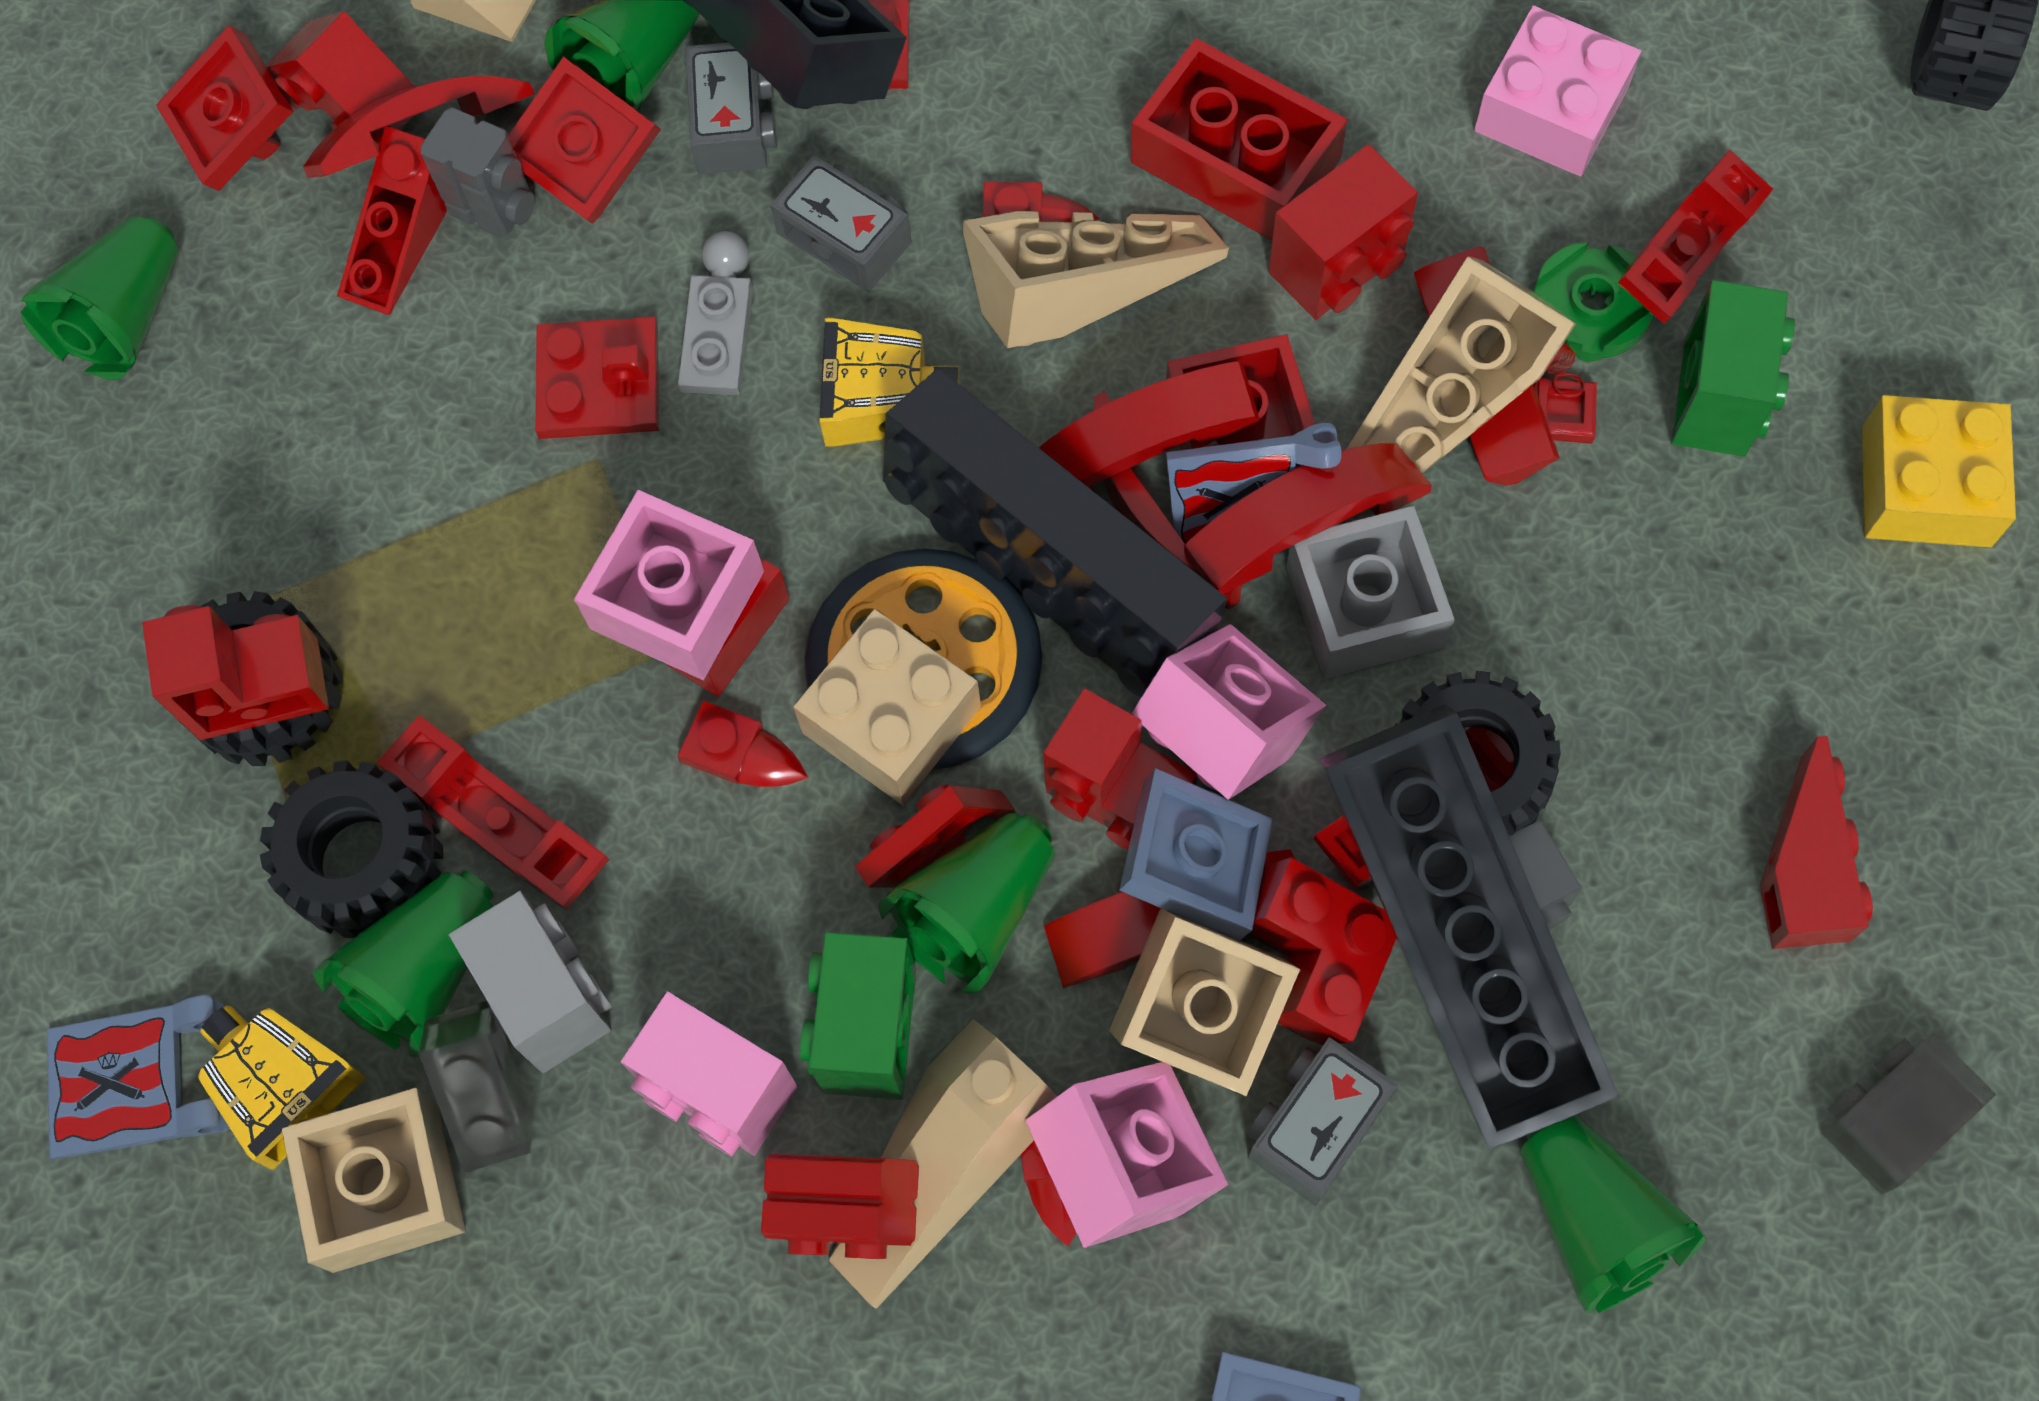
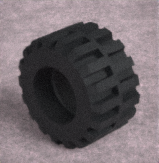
(1970, 49)
(1518, 723)
(281, 736)
(321, 811)

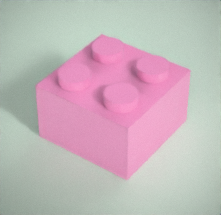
(1557, 90)
(670, 584)
(1227, 710)
(710, 1074)
(1125, 1152)

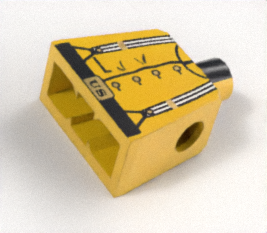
(866, 375)
(270, 1079)

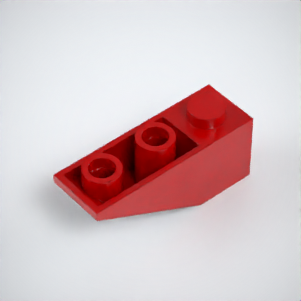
(394, 224)
(1811, 871)

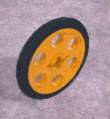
(1008, 657)

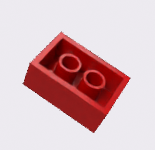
(1235, 137)

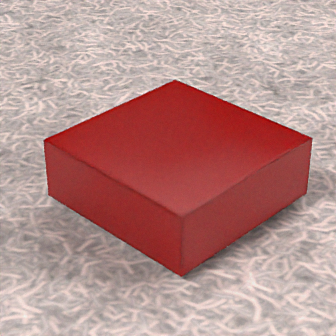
(1569, 417)

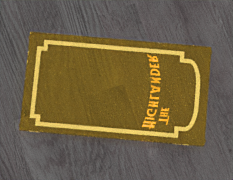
(463, 622)

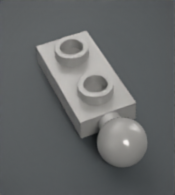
(717, 319)

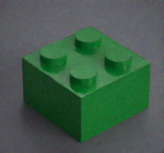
(1732, 368)
(861, 1015)

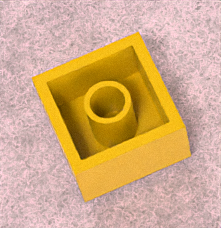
(1938, 471)

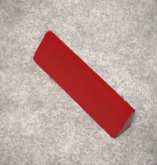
(1518, 436)

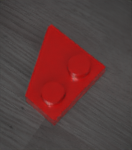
(929, 834)

